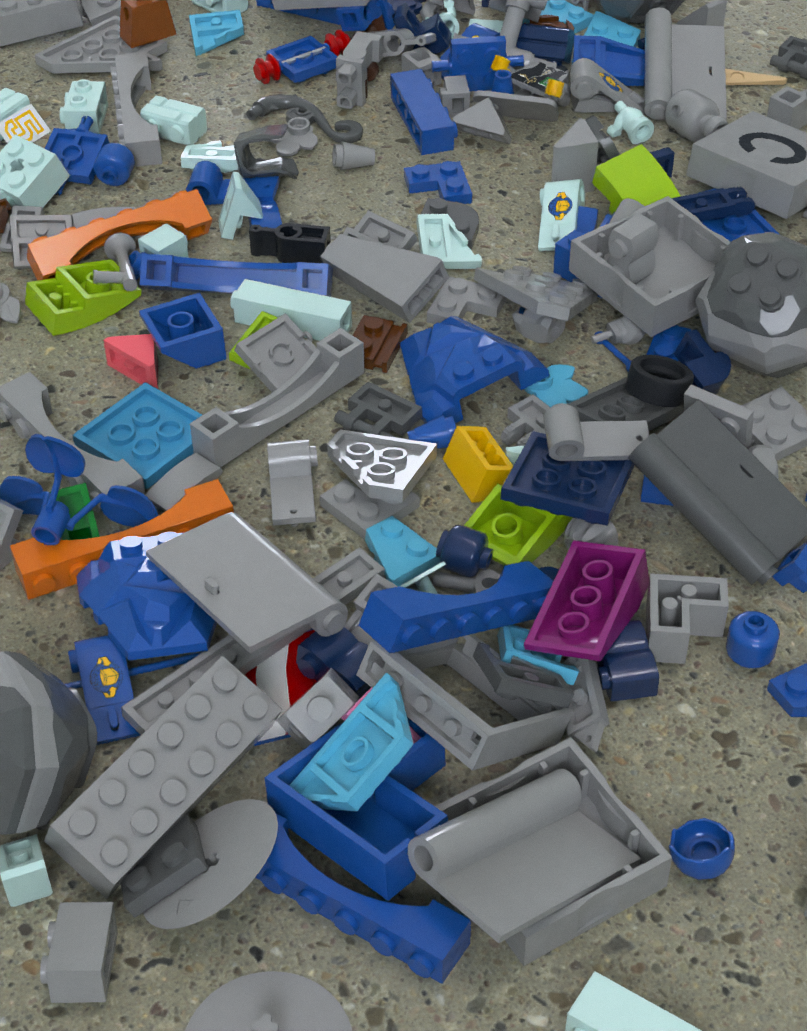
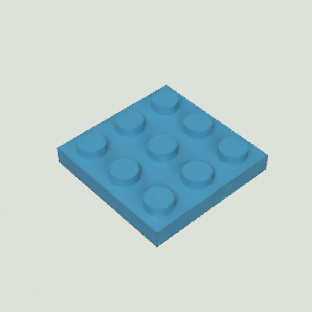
(144, 430)

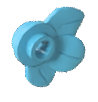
(558, 386)

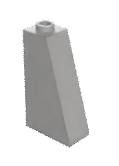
(386, 274)

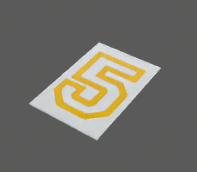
(24, 123)

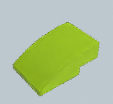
(635, 177)
(73, 300)
(514, 530)

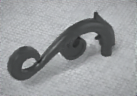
(310, 112)

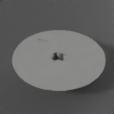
(235, 848)
(270, 1004)

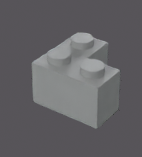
(682, 608)

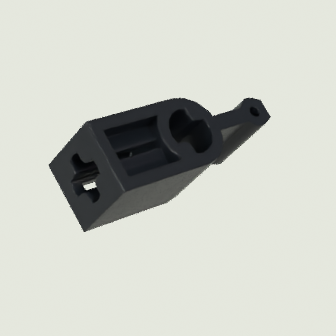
(290, 242)

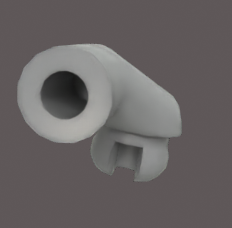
(429, 9)

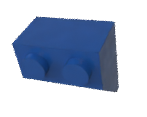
(186, 331)

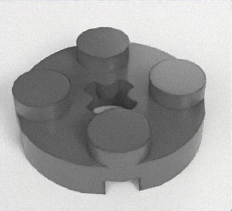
(606, 146)

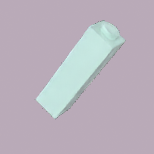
(309, 311)

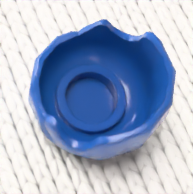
(702, 848)

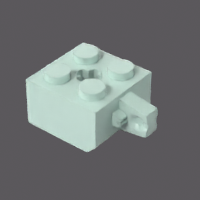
(29, 173)

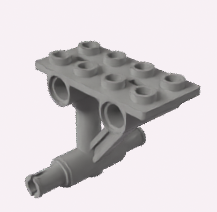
(515, 13)

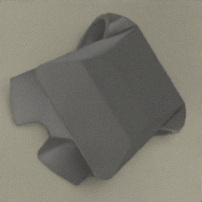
(253, 168)

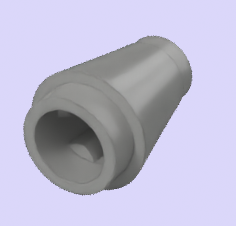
(352, 156)

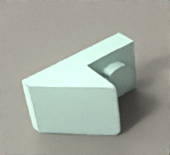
(238, 202)
(24, 871)

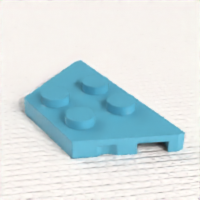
(613, 29)
(359, 751)

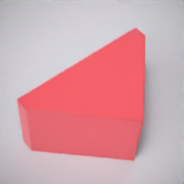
(133, 357)

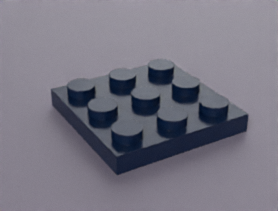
(566, 487)

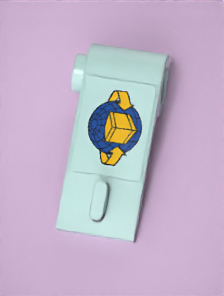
(559, 211)

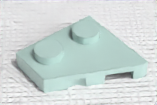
(214, 152)
(442, 240)

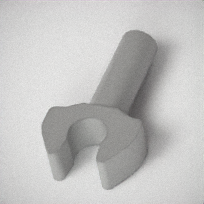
(481, 582)

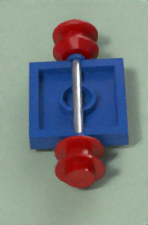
(301, 58)

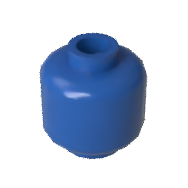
(114, 164)
(752, 639)

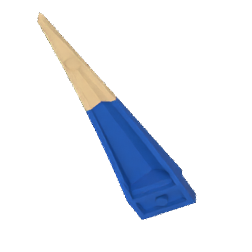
(628, 63)

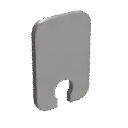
(521, 105)

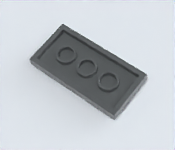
(617, 404)

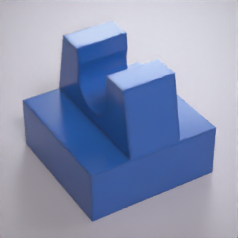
(794, 569)

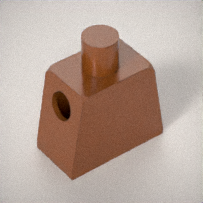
(145, 21)

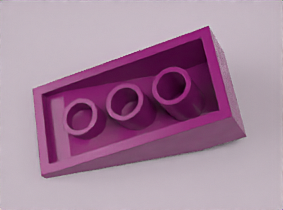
(590, 601)

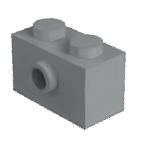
(80, 952)

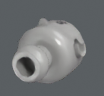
(693, 115)

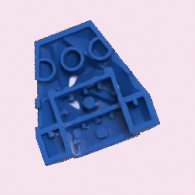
(459, 360)
(140, 603)

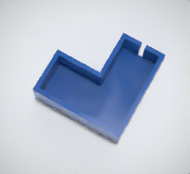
(377, 836)

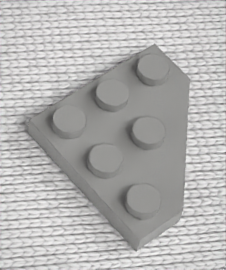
(381, 464)

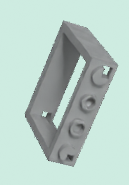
(449, 719)

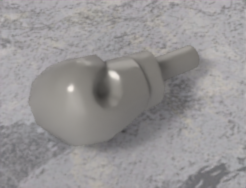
(620, 331)

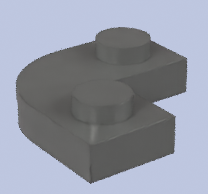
(463, 216)

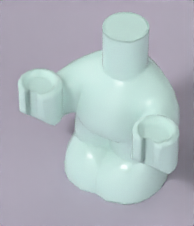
(449, 17)
(633, 122)

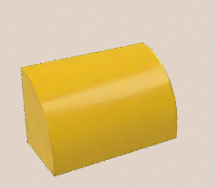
(476, 461)

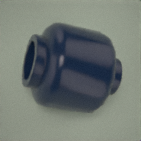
(464, 550)

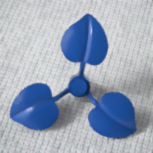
(56, 456)

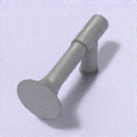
(118, 248)

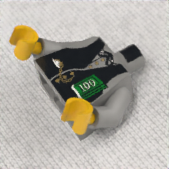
(538, 80)

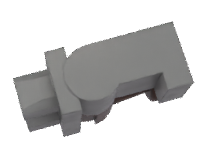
(357, 68)

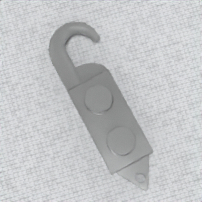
(588, 704)

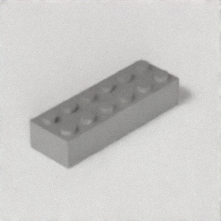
(162, 776)

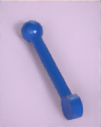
(615, 351)

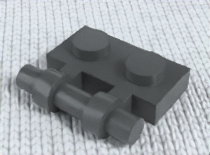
(792, 57)
(381, 407)

